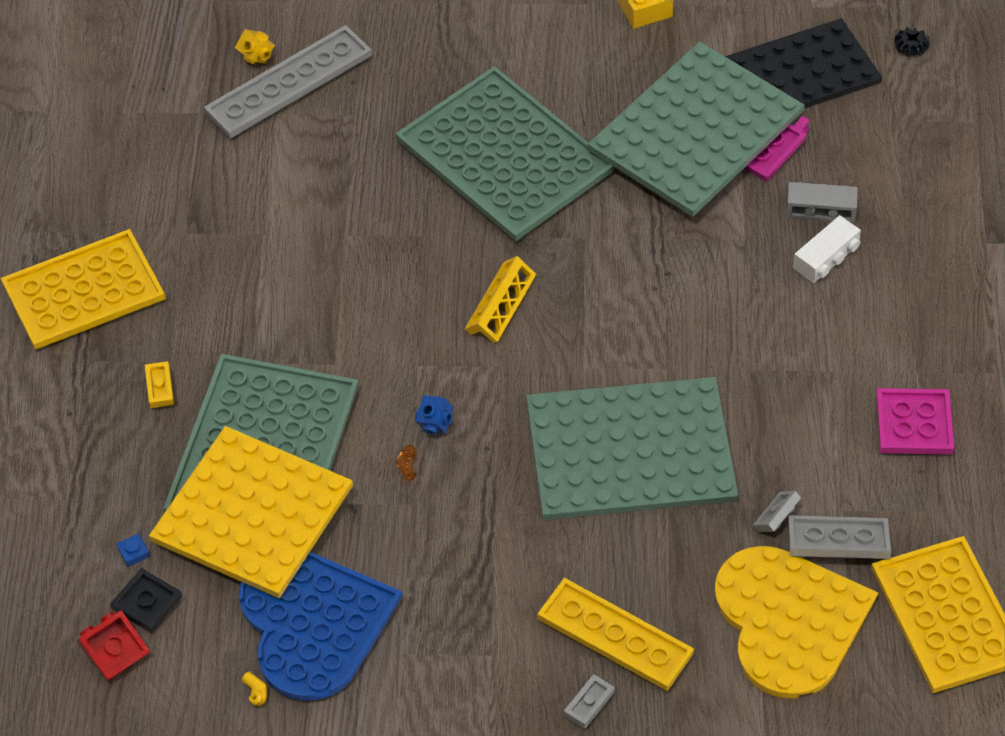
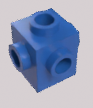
(434, 414)

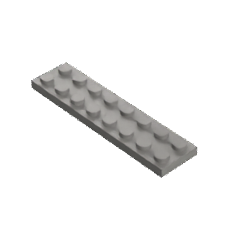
(287, 81)

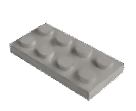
(839, 537)

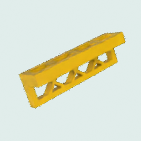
(497, 294)

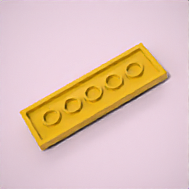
(615, 634)

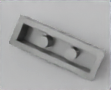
(821, 201)

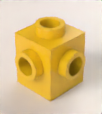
(254, 46)

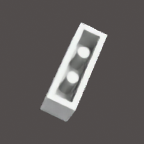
(827, 249)

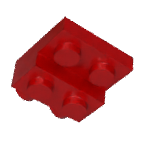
(112, 645)

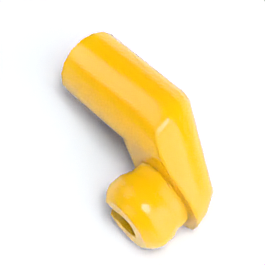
(258, 689)

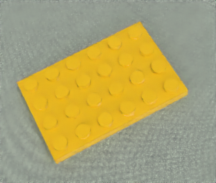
(82, 289)
(945, 612)

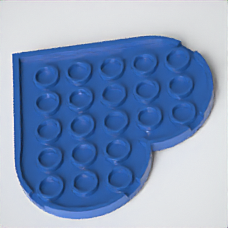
(317, 627)

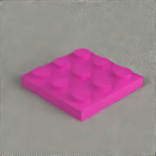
(914, 421)

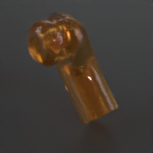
(405, 461)

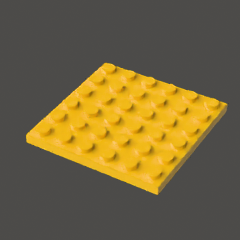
(251, 511)

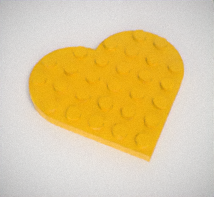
(790, 618)

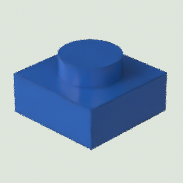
(132, 550)

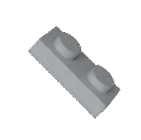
(776, 512)
(589, 701)

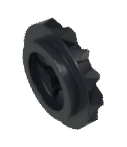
(911, 47)

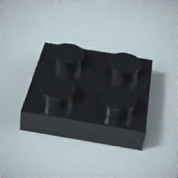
(146, 600)

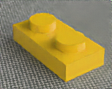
(159, 384)

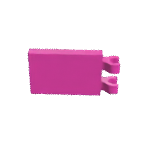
(779, 150)

